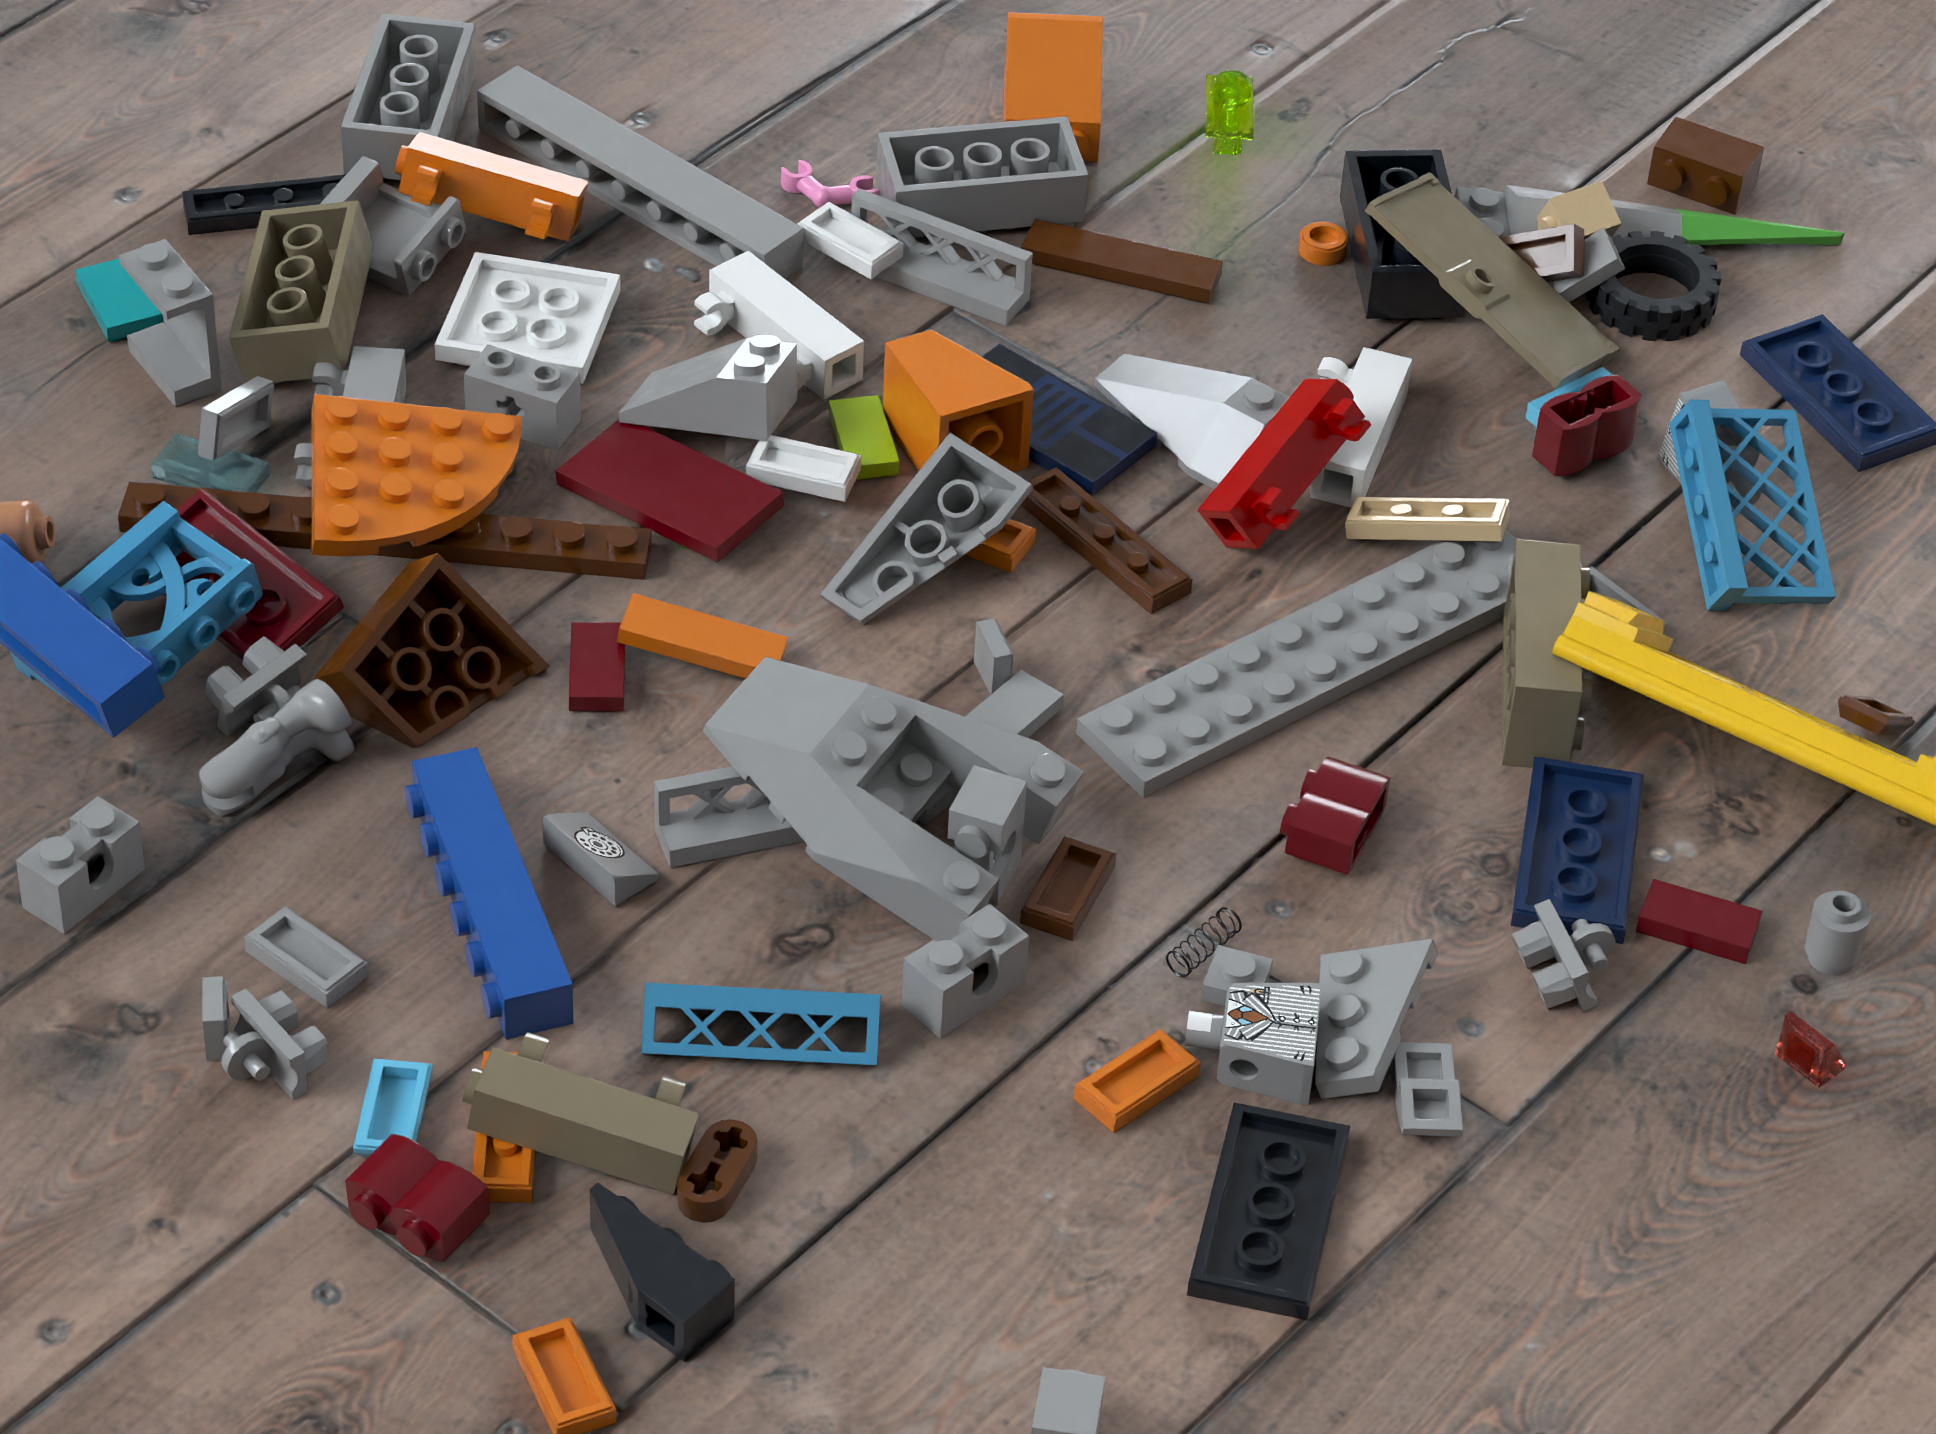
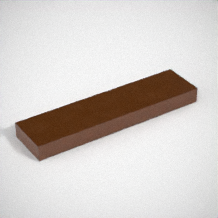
(1123, 261)
(1106, 541)

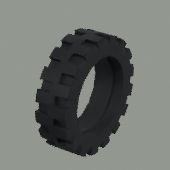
(1654, 316)

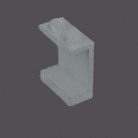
(183, 348)

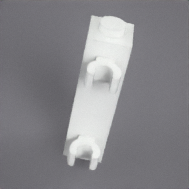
(764, 303)
(1380, 392)

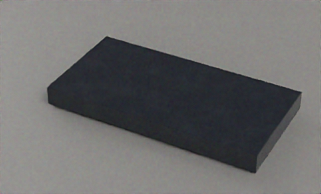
(1269, 1211)

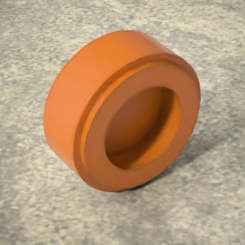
(1323, 243)

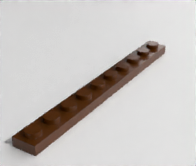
(482, 541)

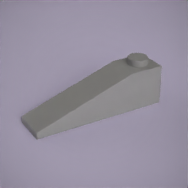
(936, 520)

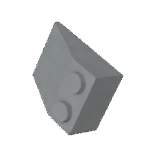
(723, 392)

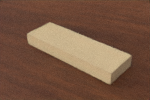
(1428, 519)

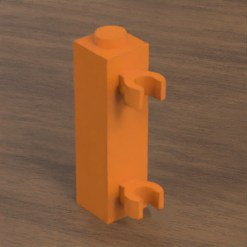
(491, 186)

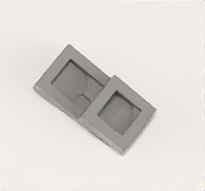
(1426, 1089)

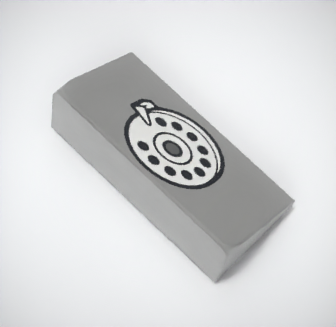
(597, 855)

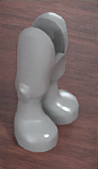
(260, 756)

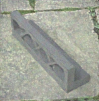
(940, 272)
(713, 824)

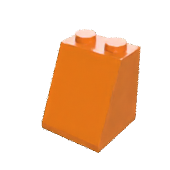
(1055, 72)
(946, 389)

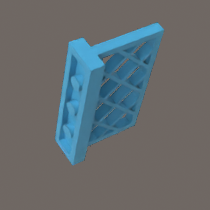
(1711, 515)

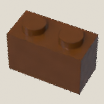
(1705, 165)

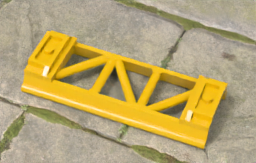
(1635, 653)

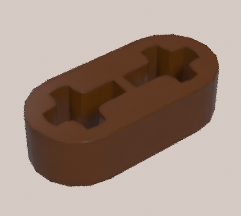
(706, 1166)

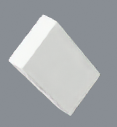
(850, 240)
(804, 467)

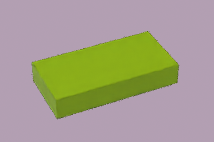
(863, 430)

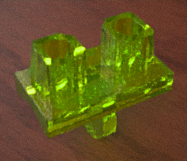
(1229, 110)

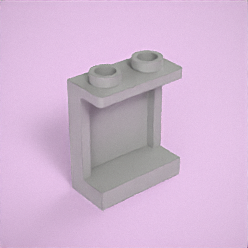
(405, 234)

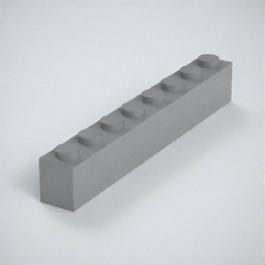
(635, 173)

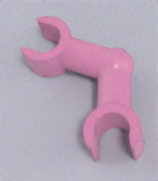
(820, 194)

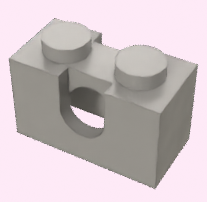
(990, 823)
(56, 873)
(941, 973)

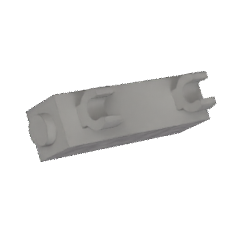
(371, 375)

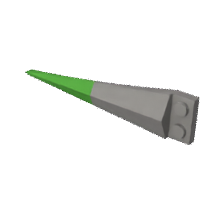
(1518, 209)

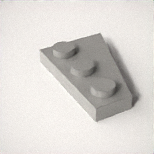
(1362, 1013)

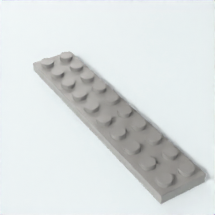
(1300, 663)

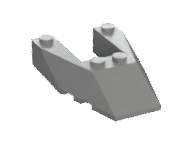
(860, 769)

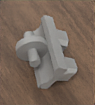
(260, 695)
(1568, 977)
(264, 1048)

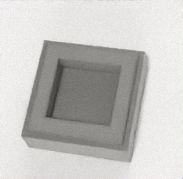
(992, 654)
(215, 1016)

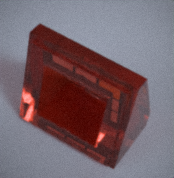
(1808, 1051)

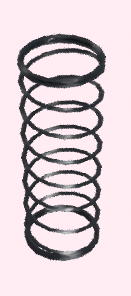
(1186, 955)

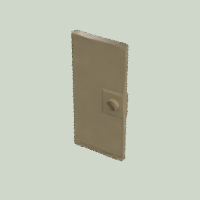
(1492, 280)

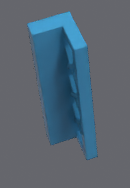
(760, 1001)

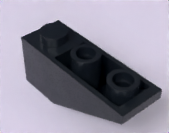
(665, 1283)

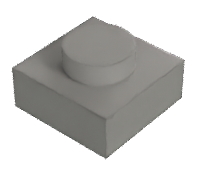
(1232, 967)

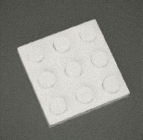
(528, 310)

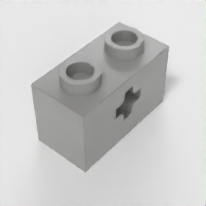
(526, 388)

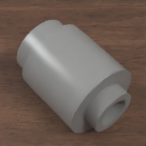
(1836, 932)

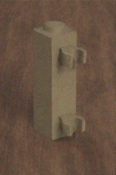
(581, 1117)

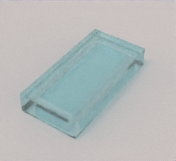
(182, 466)

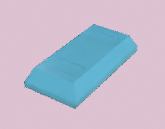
(392, 1103)

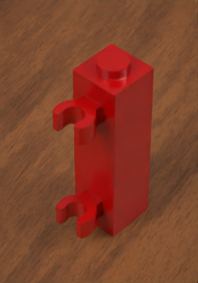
(1283, 463)

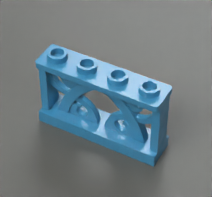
(149, 554)

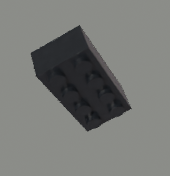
(1388, 275)

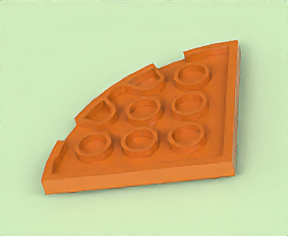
(402, 471)

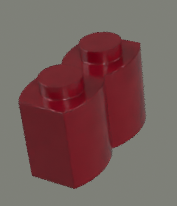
(1586, 425)
(1335, 814)
(417, 1198)

